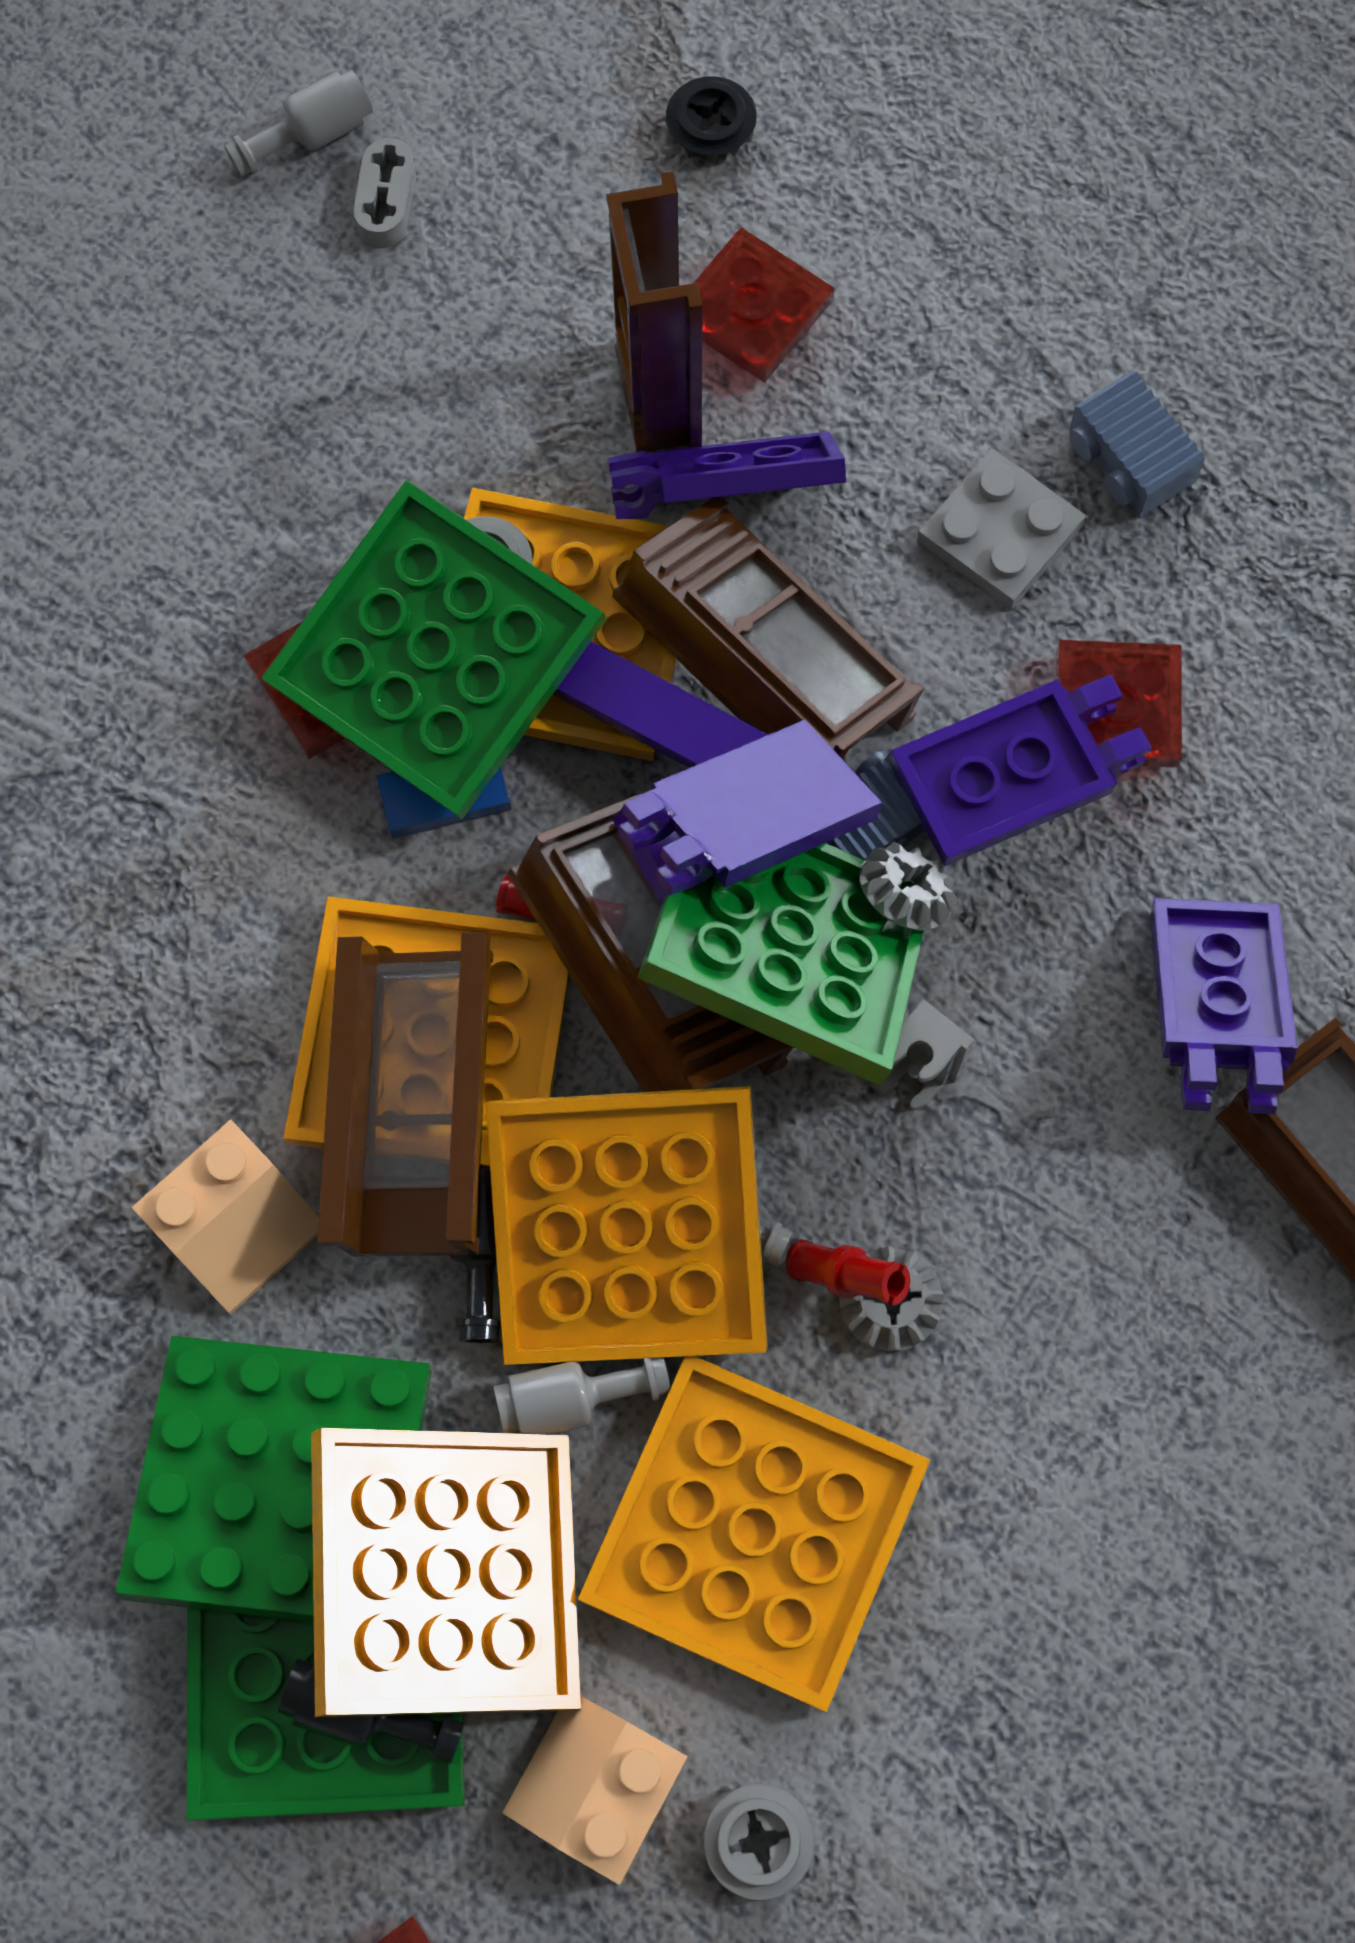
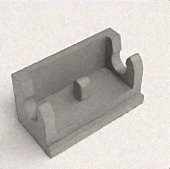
(928, 1050)

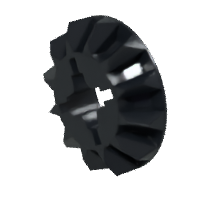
(703, 98)

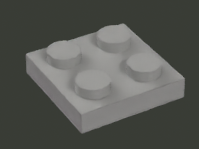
(1001, 528)

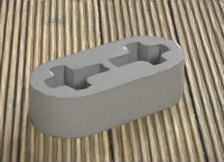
(373, 191)

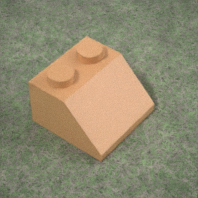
(229, 1216)
(595, 1788)

